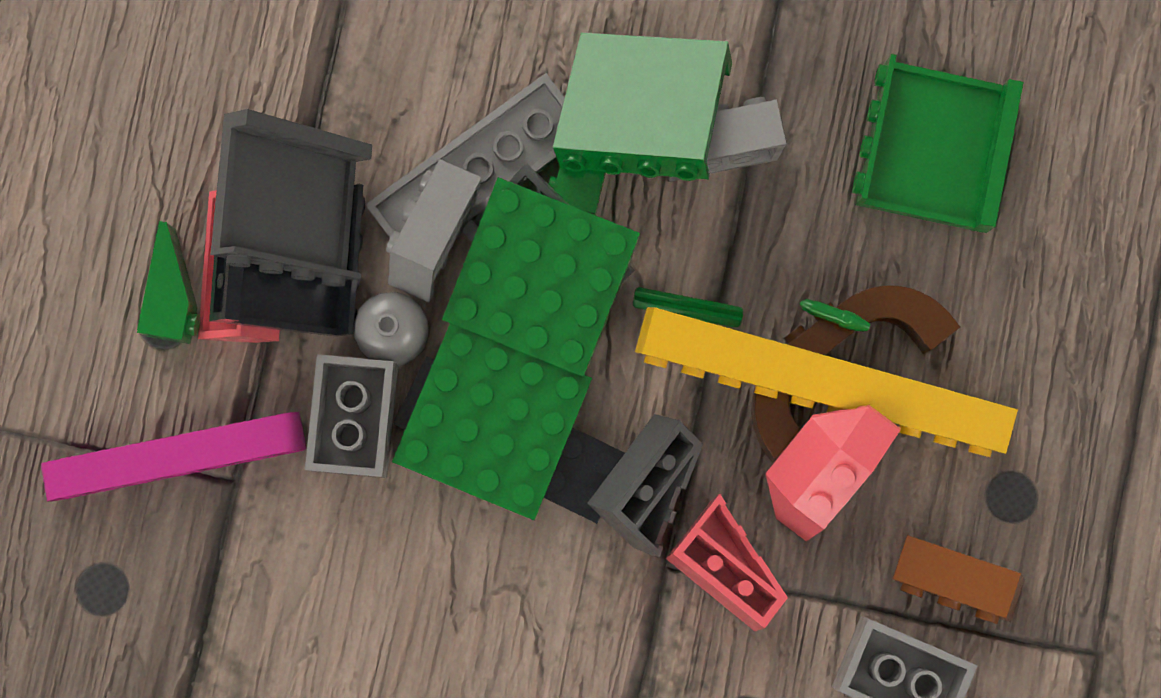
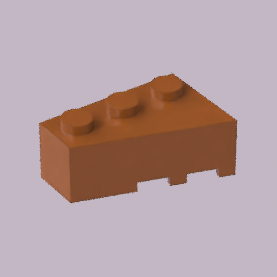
(958, 580)

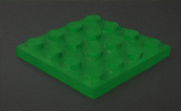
(541, 276)
(492, 421)

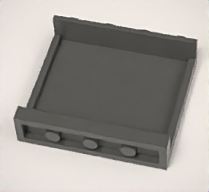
(285, 197)

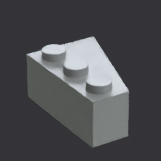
(431, 228)

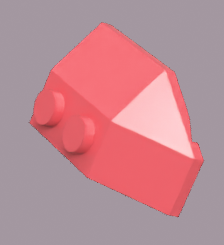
(827, 466)

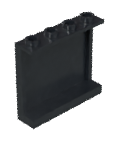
(285, 303)

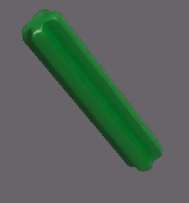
(688, 306)

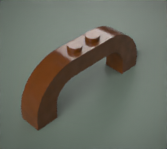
(907, 308)

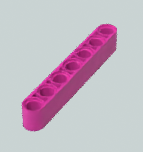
(173, 456)

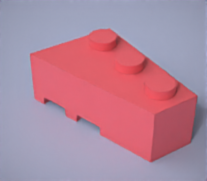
(727, 566)

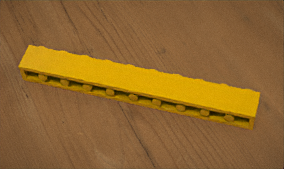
(824, 380)

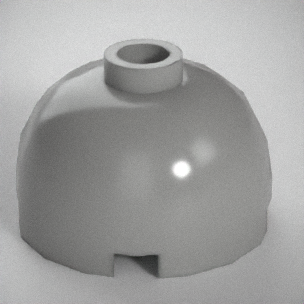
(391, 328)

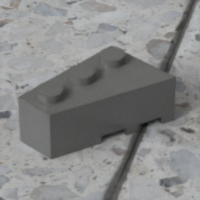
(646, 482)

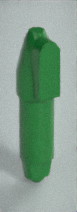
(843, 318)

